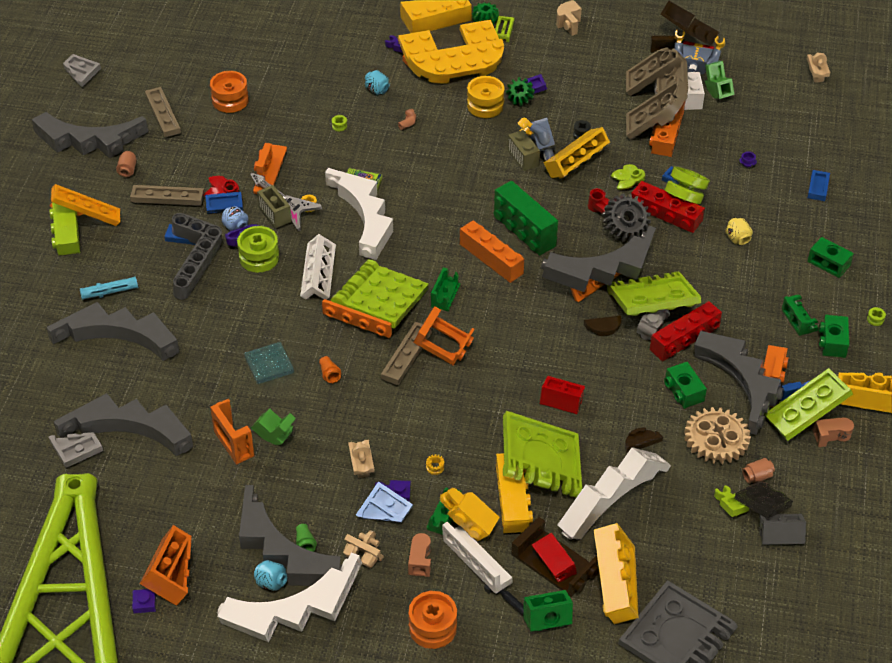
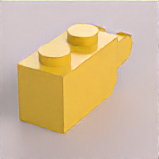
(469, 513)

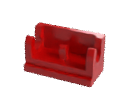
(562, 394)
(555, 557)

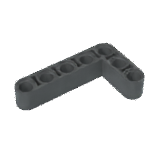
(207, 240)

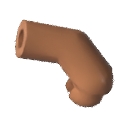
(409, 121)

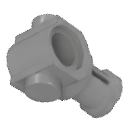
(651, 323)

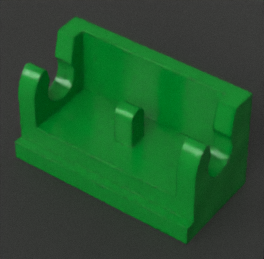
(445, 290)
(798, 316)
(439, 517)

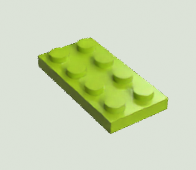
(808, 404)

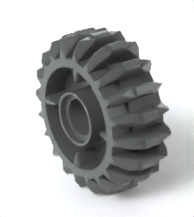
(633, 209)

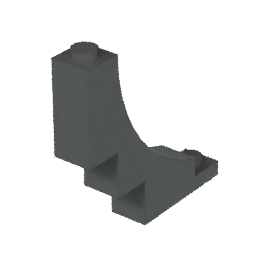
(577, 271)
(96, 323)
(105, 416)
(258, 532)

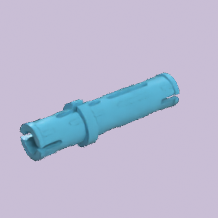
(107, 288)

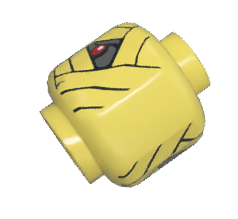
(739, 231)

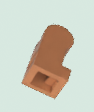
(832, 430)
(418, 562)

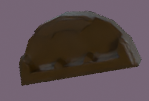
(603, 326)
(641, 438)

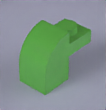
(717, 83)
(273, 428)

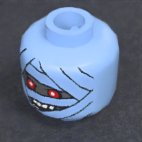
(234, 218)

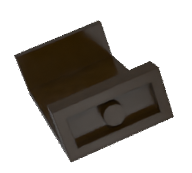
(683, 18)
(524, 552)

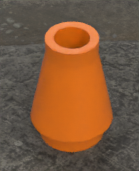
(330, 371)

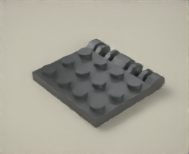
(677, 629)

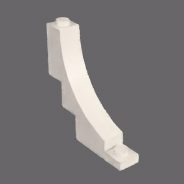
(362, 196)
(594, 500)
(321, 598)

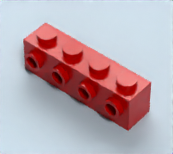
(669, 207)
(685, 331)

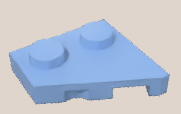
(384, 505)

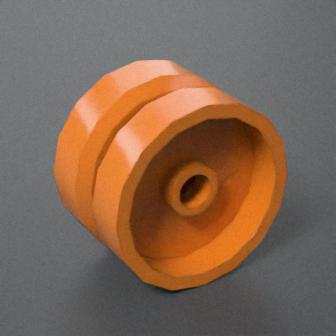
(229, 91)
(432, 619)

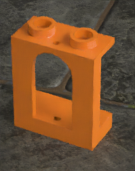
(458, 335)
(240, 444)

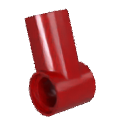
(597, 200)

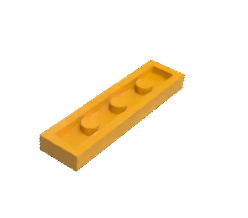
(85, 205)

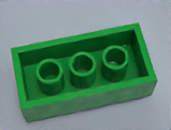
(525, 218)

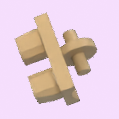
(818, 66)
(361, 458)
(371, 553)

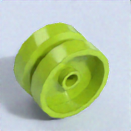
(687, 185)
(258, 249)

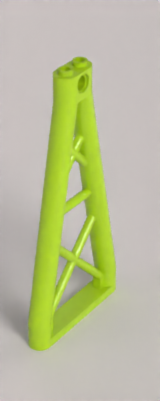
(69, 492)

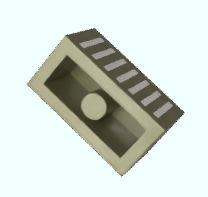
(523, 150)
(274, 206)

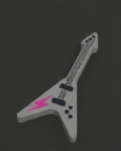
(296, 205)

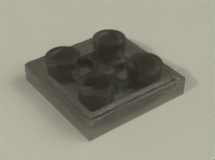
(763, 499)

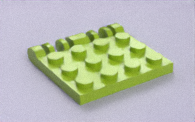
(381, 293)
(654, 294)
(544, 452)

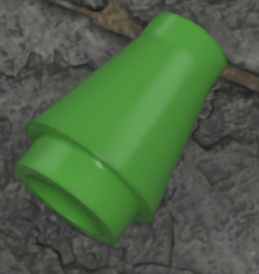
(305, 538)

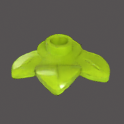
(628, 176)

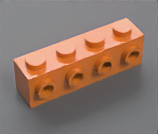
(666, 135)
(492, 251)

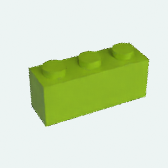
(65, 230)

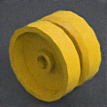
(485, 96)

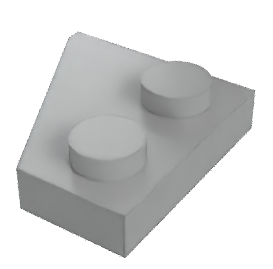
(81, 68)
(75, 447)

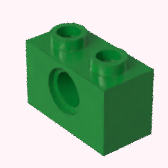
(830, 257)
(834, 336)
(685, 385)
(548, 610)

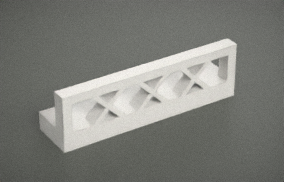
(314, 264)
(476, 558)

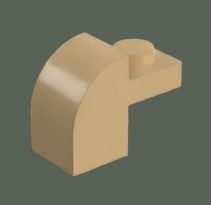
(568, 16)

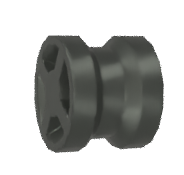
(581, 128)

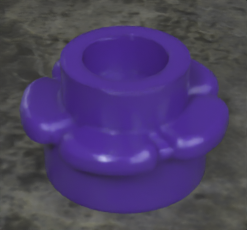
(748, 159)

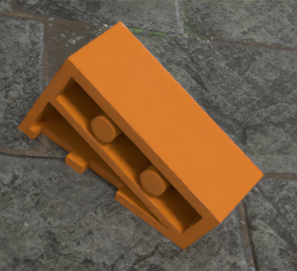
(169, 566)

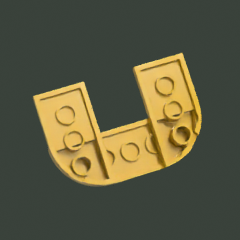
(479, 55)

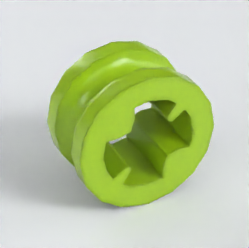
(339, 123)
(876, 316)

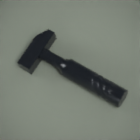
(509, 598)

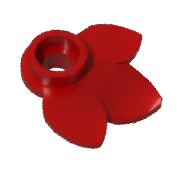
(220, 185)

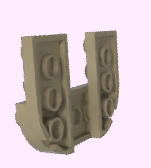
(671, 75)

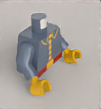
(698, 54)
(541, 134)

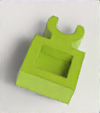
(728, 502)

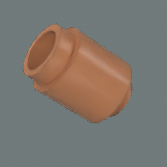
(126, 164)
(758, 471)

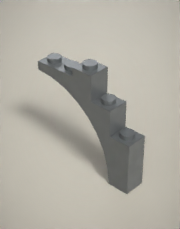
(86, 139)
(748, 371)

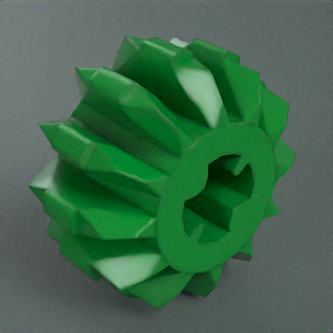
(485, 12)
(518, 86)

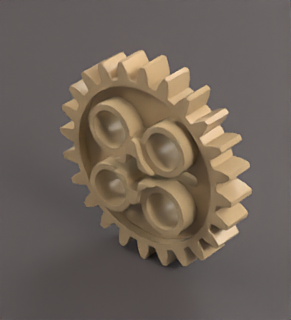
(717, 435)

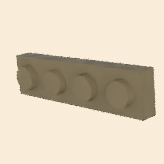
(162, 112)
(167, 195)
(403, 356)

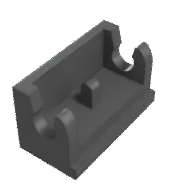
(783, 529)

